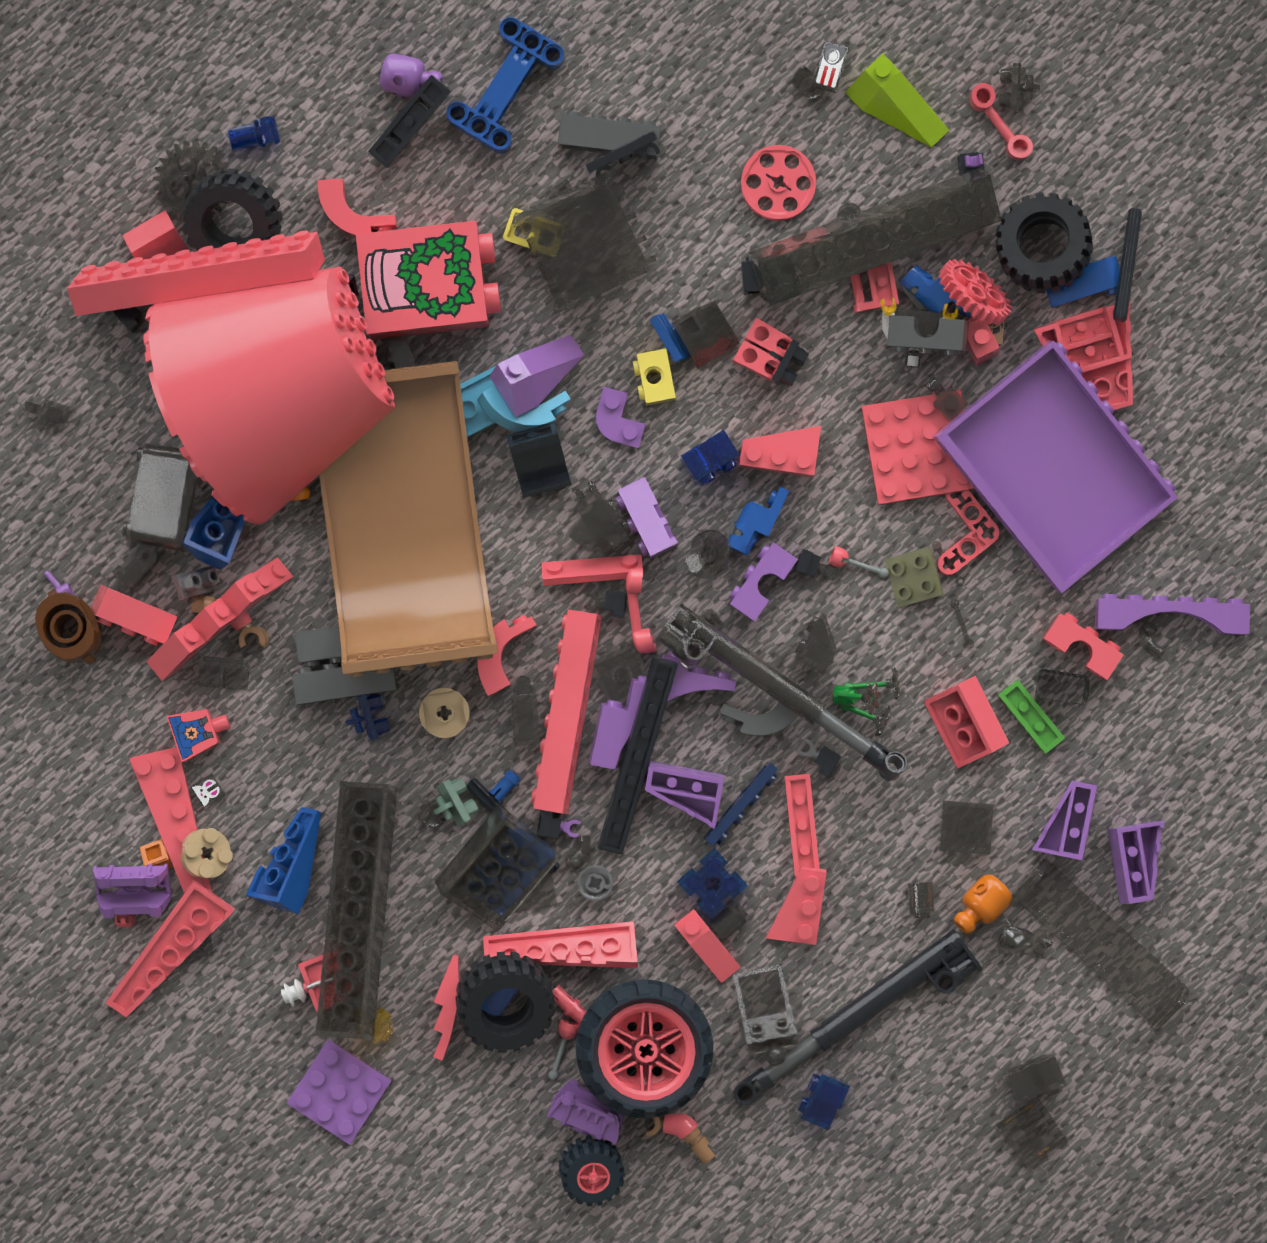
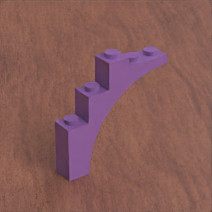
(616, 722)

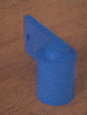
(1097, 278)

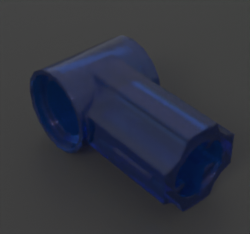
(258, 133)

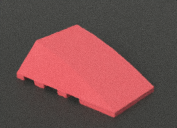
(1100, 350)

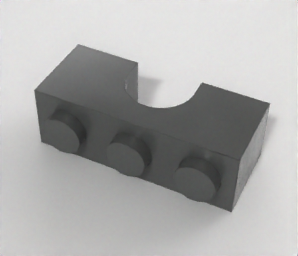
(905, 334)

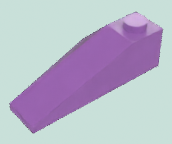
(535, 373)

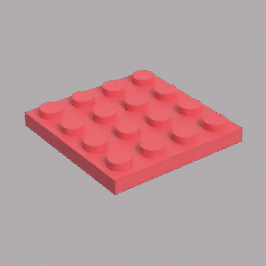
(904, 453)

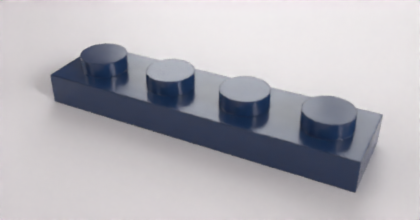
(748, 796)

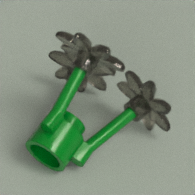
(846, 696)

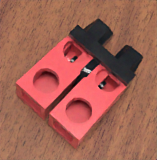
(773, 361)

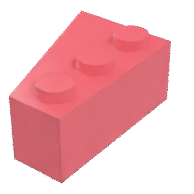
(783, 452)
(133, 615)

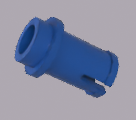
(505, 785)

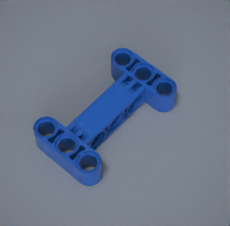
(505, 85)

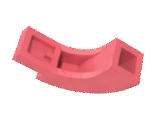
(334, 204)
(491, 670)

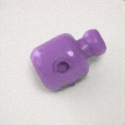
(404, 75)

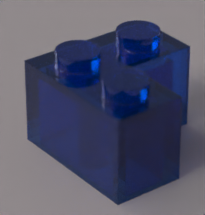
(824, 1099)

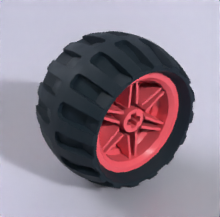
(606, 1026)

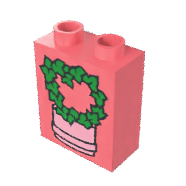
(426, 280)

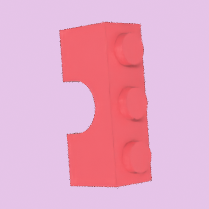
(1102, 657)

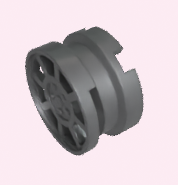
(595, 883)

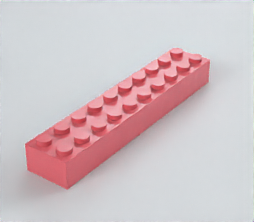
(196, 273)

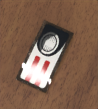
(830, 67)

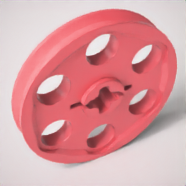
(777, 170)

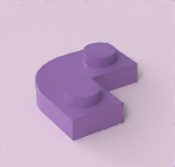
(612, 424)

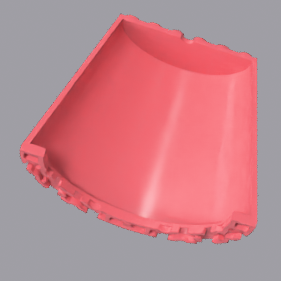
(266, 386)

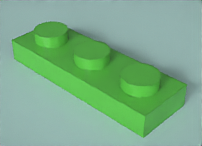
(1031, 716)

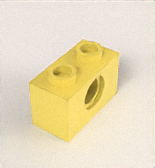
(657, 362)

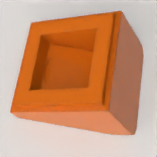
(155, 854)

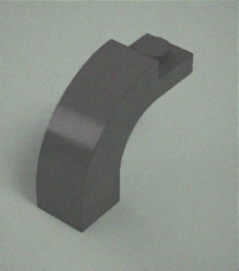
(762, 724)

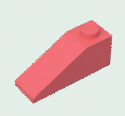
(707, 945)

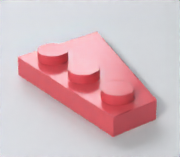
(801, 910)

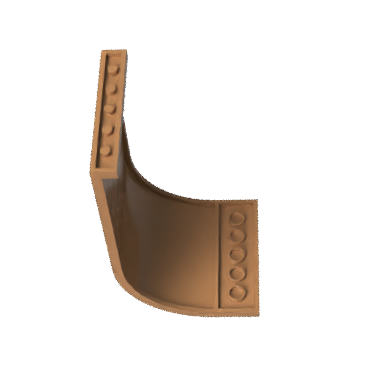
(409, 533)

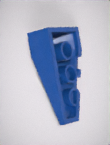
(213, 534)
(288, 875)

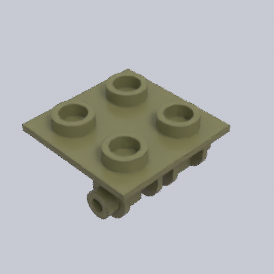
(914, 577)

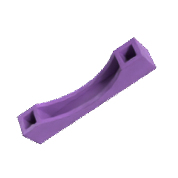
(1225, 618)

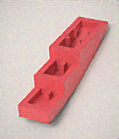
(446, 998)

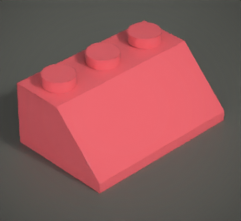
(966, 722)

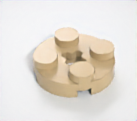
(453, 701)
(192, 851)

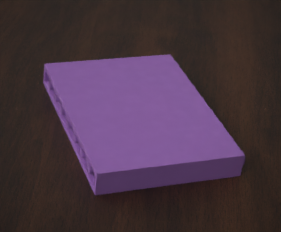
(1056, 466)

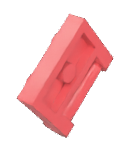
(881, 286)

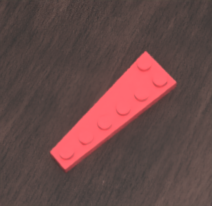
(169, 800)
(184, 930)
(577, 946)

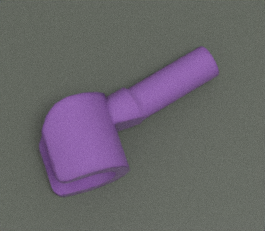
(64, 588)

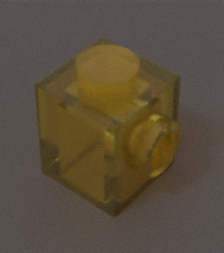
(382, 1025)

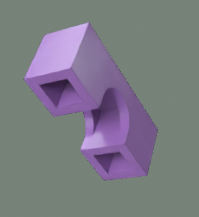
(773, 562)

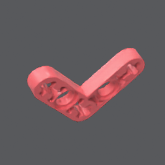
(974, 536)

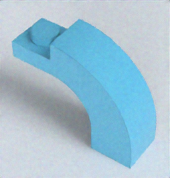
(500, 413)

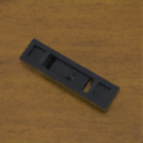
(409, 121)

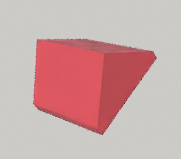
(155, 237)

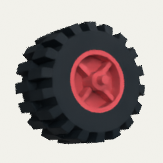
(591, 1171)

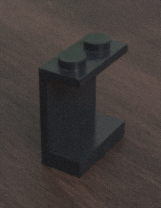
(539, 460)

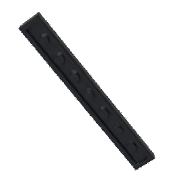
(637, 755)

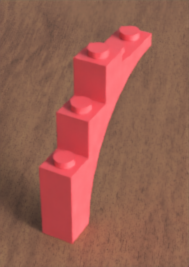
(217, 616)

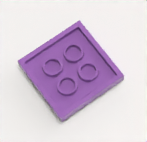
(339, 1091)

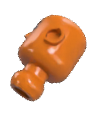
(983, 903)

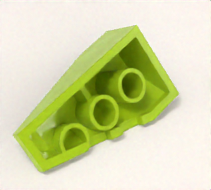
(892, 99)

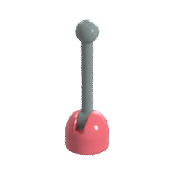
(840, 558)
(566, 1031)

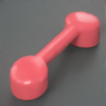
(1017, 146)
(642, 638)

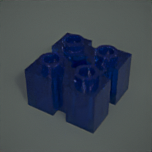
(709, 458)
(712, 867)

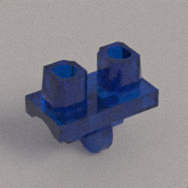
(367, 705)

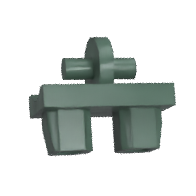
(450, 803)

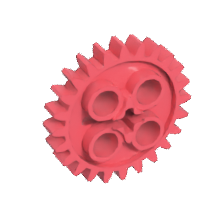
(975, 291)

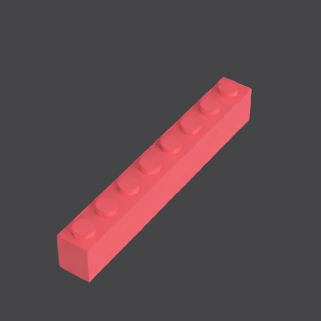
(567, 711)

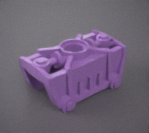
(133, 890)
(585, 1113)

